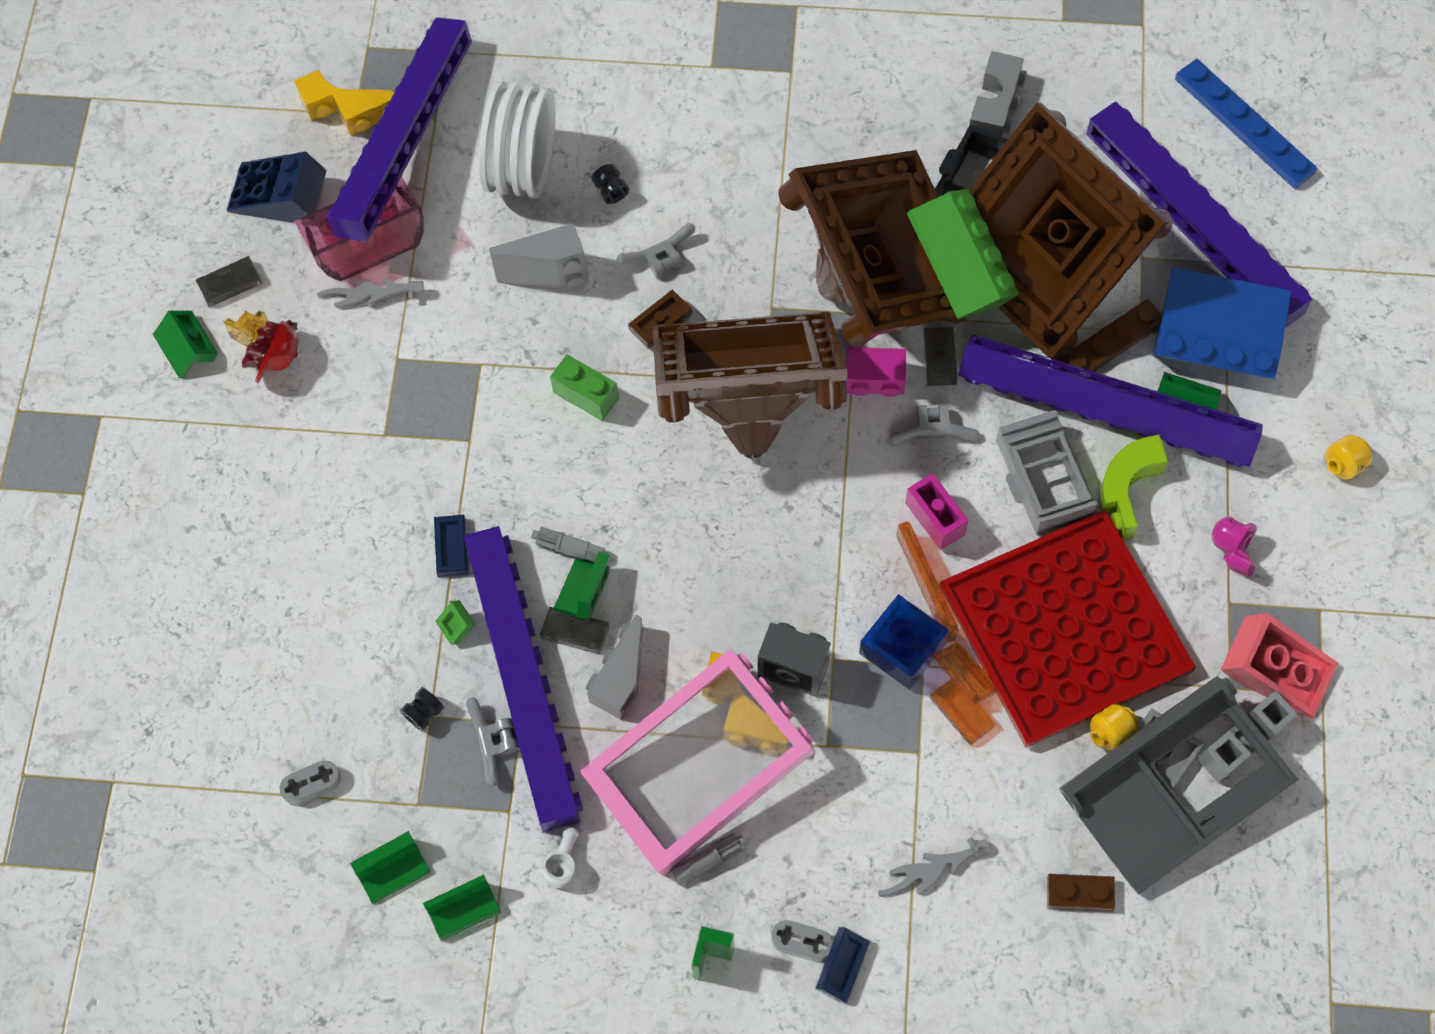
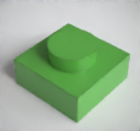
(455, 622)

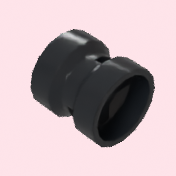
(609, 182)
(421, 709)

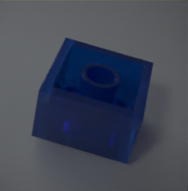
(903, 641)

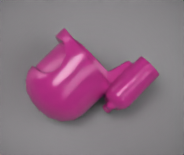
(1234, 539)

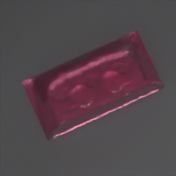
(395, 233)

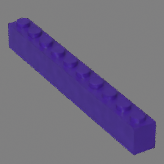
(399, 130)
(1190, 205)
(1111, 401)
(521, 679)

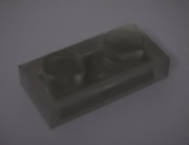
(228, 281)
(940, 356)
(574, 631)

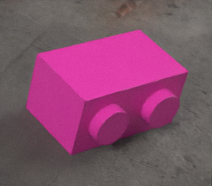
(876, 371)
(936, 511)

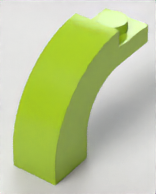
(1133, 462)

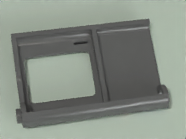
(1138, 813)

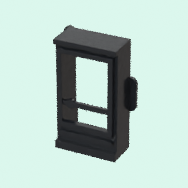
(974, 140)

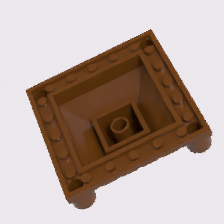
(1061, 227)
(869, 243)
(748, 372)

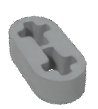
(307, 776)
(805, 933)

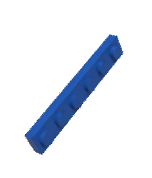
(1246, 123)

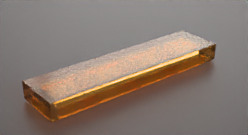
(926, 578)

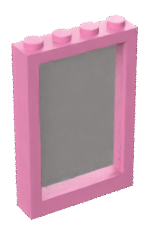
(698, 761)

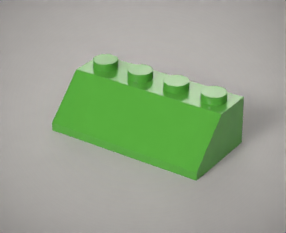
(963, 253)

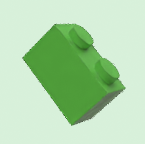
(584, 387)

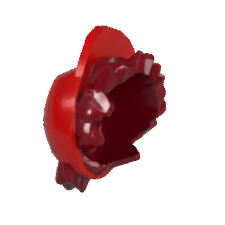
(273, 348)

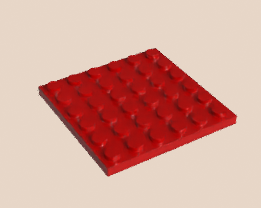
(1066, 627)

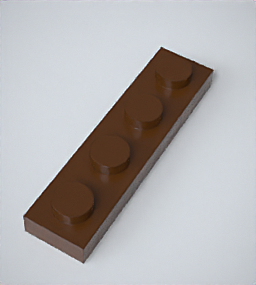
(1115, 338)

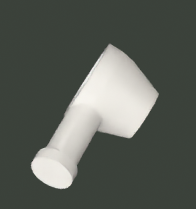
(560, 860)

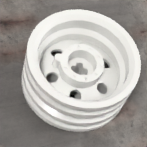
(517, 139)

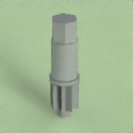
(566, 544)
(708, 858)

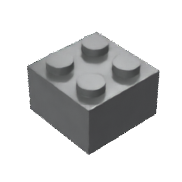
(794, 658)

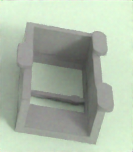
(1032, 433)

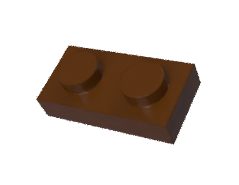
(667, 310)
(1081, 892)

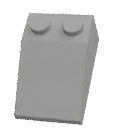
(542, 260)

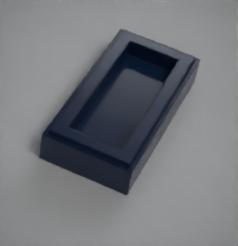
(450, 545)
(842, 965)

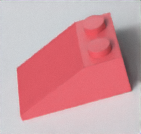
(1274, 658)

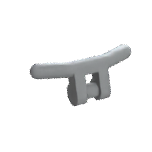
(663, 248)
(940, 428)
(485, 733)

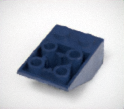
(278, 187)

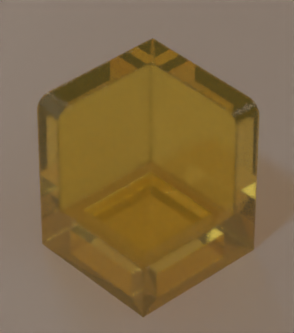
(246, 327)

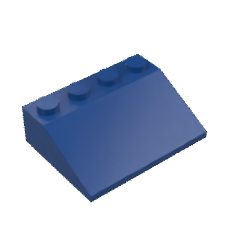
(1222, 323)

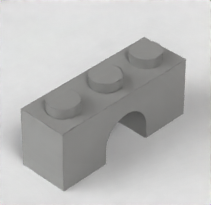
(1001, 77)
(1234, 749)

